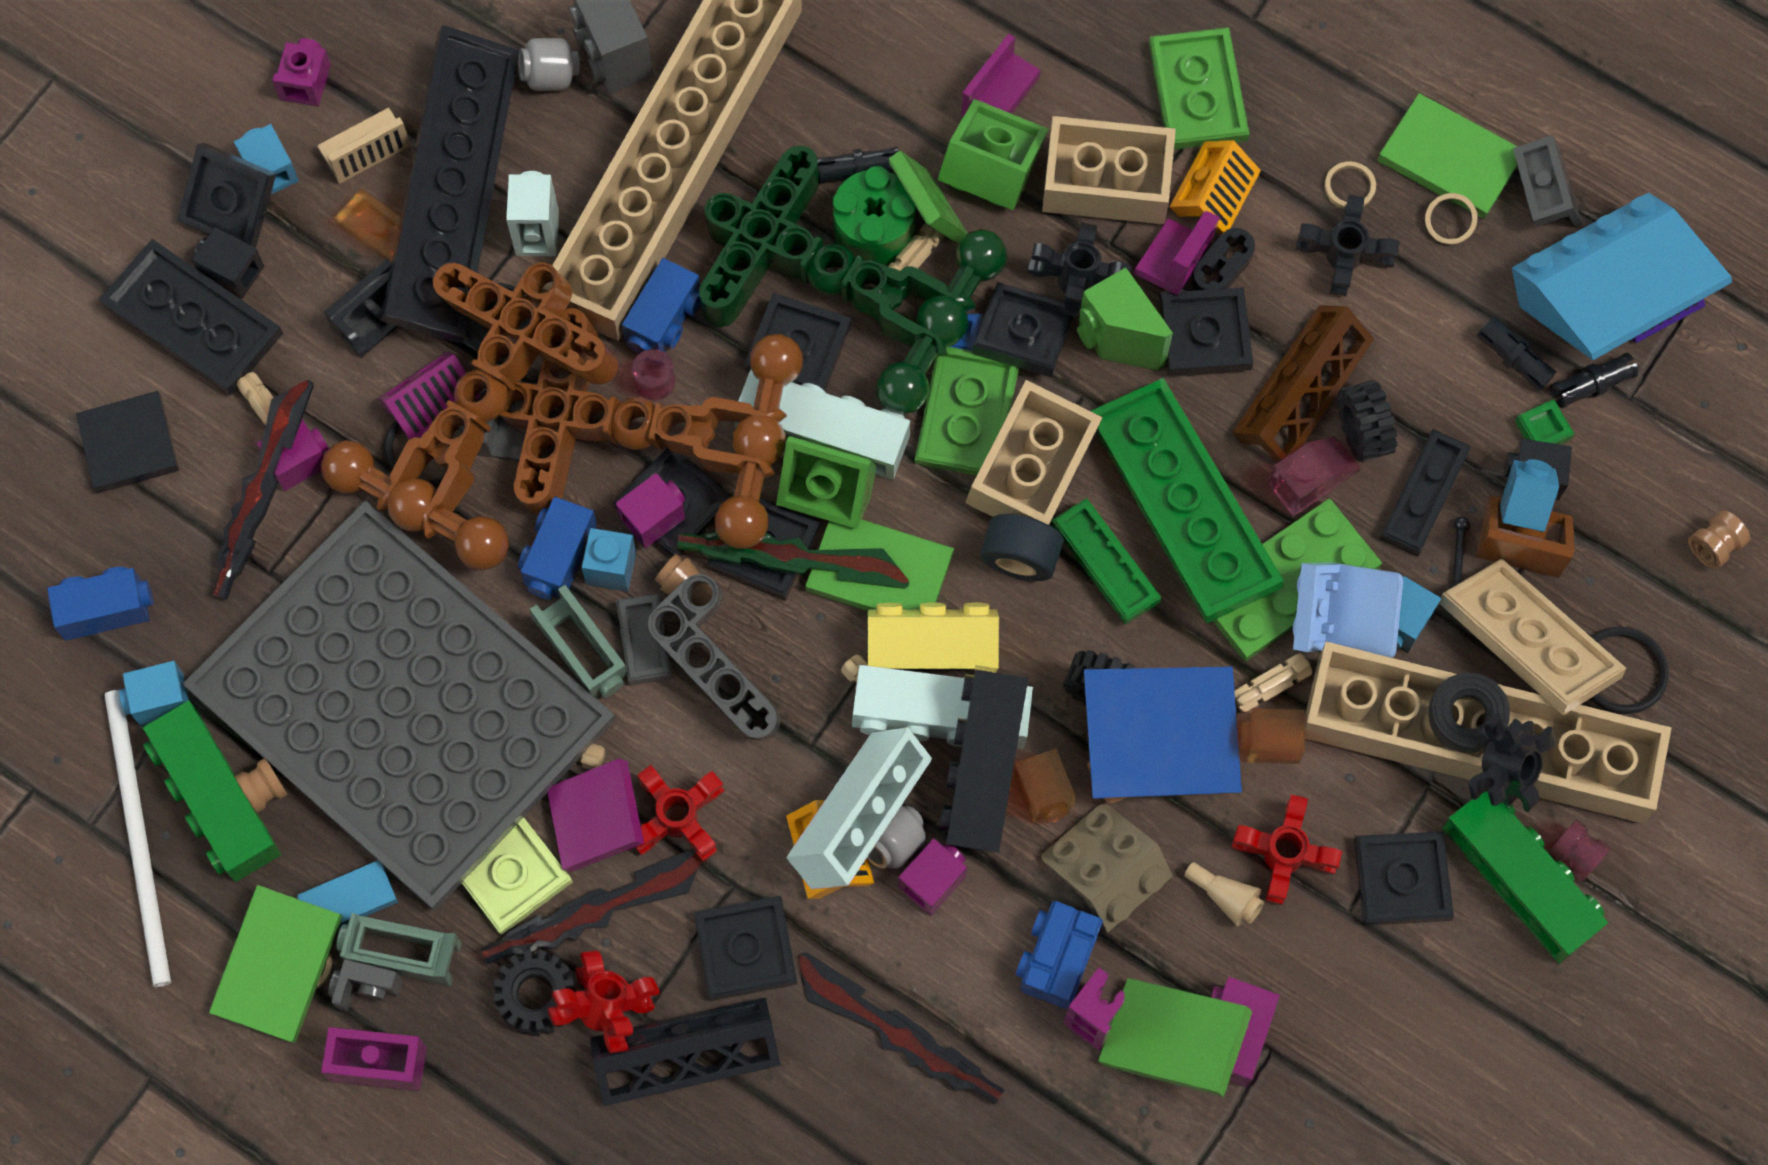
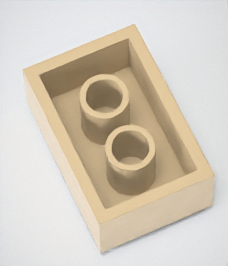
(1109, 170)
(1033, 456)

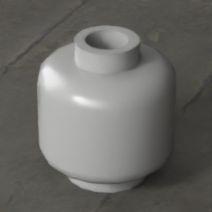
(548, 64)
(899, 840)

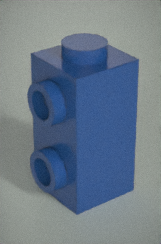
(662, 308)
(557, 548)
(99, 602)

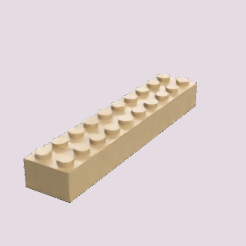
(670, 155)

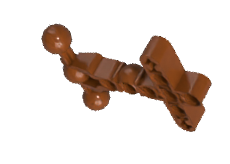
(756, 440)
(416, 502)

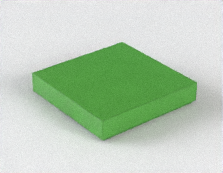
(927, 196)

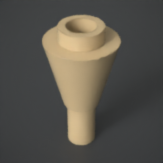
(1234, 898)

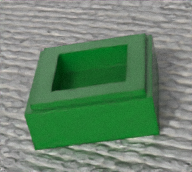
(1545, 424)

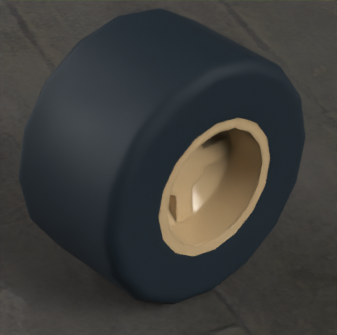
(1021, 547)

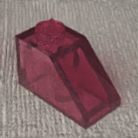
(1311, 473)

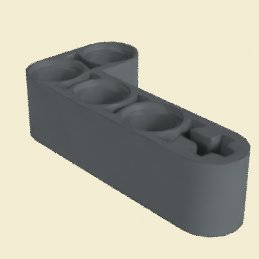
(720, 665)

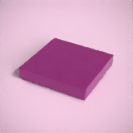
(595, 815)

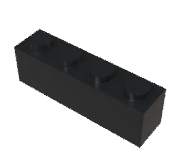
(986, 758)

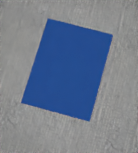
(1162, 731)

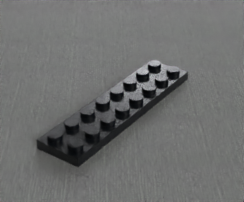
(450, 179)

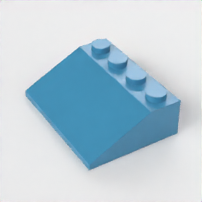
(1618, 276)

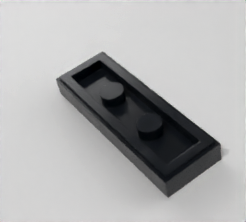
(1425, 492)

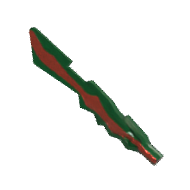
(792, 556)

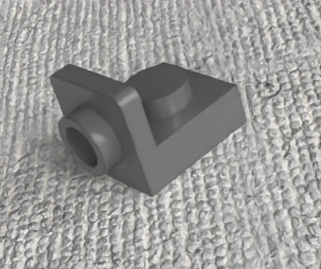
(371, 980)

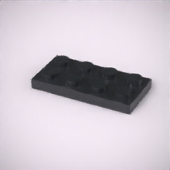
(191, 316)

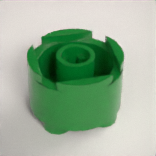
(873, 215)

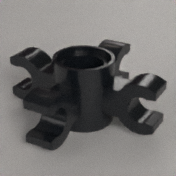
(1315, 239)
(1076, 268)
(1511, 762)

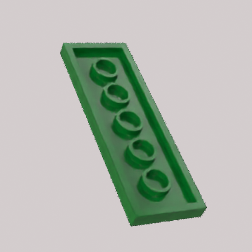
(1186, 501)

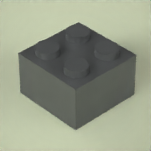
(613, 42)

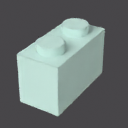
(532, 214)

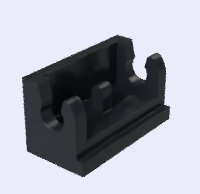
(359, 312)

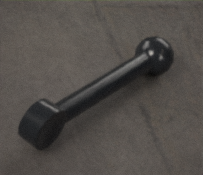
(1461, 525)

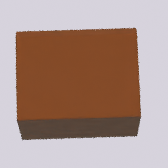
(1524, 547)

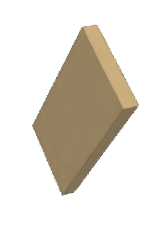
(1532, 636)

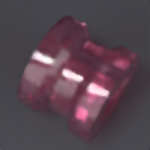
(654, 384)

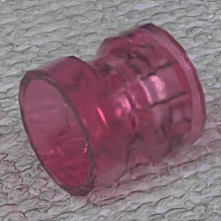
(1580, 850)

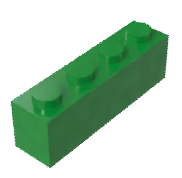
(211, 792)
(1526, 876)

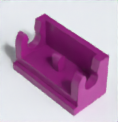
(1092, 1017)

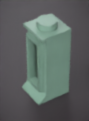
(568, 607)
(434, 971)

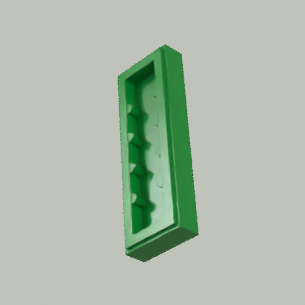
(1106, 561)

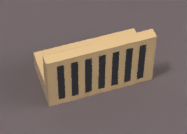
(364, 145)

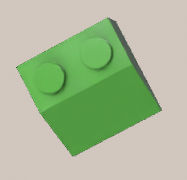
(992, 154)
(1123, 323)
(825, 482)

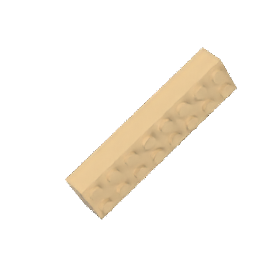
(1382, 711)

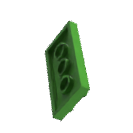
(1314, 538)

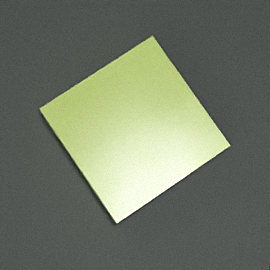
(516, 878)

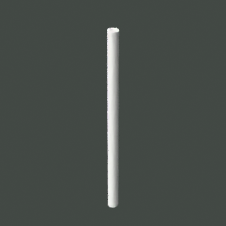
(137, 841)

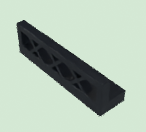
(689, 1037)

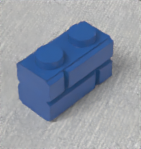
(1059, 955)

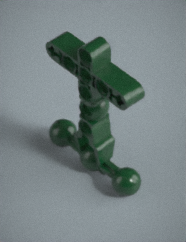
(939, 321)

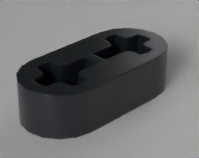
(1216, 257)

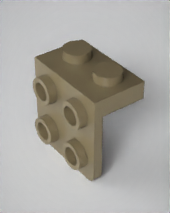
(1108, 864)

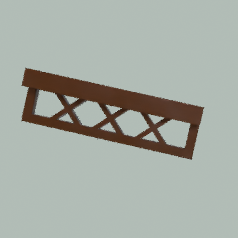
(1300, 368)

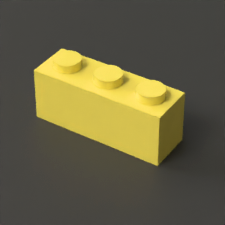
(933, 636)

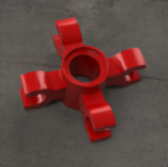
(702, 793)
(1318, 857)
(603, 1001)

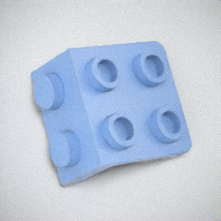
(1347, 608)

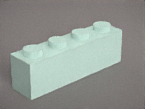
(840, 424)
(917, 701)
(859, 808)

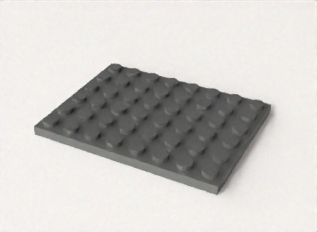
(400, 704)

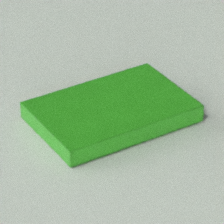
(1199, 87)
(1450, 155)
(964, 410)
(919, 560)
(276, 964)
(1176, 1037)

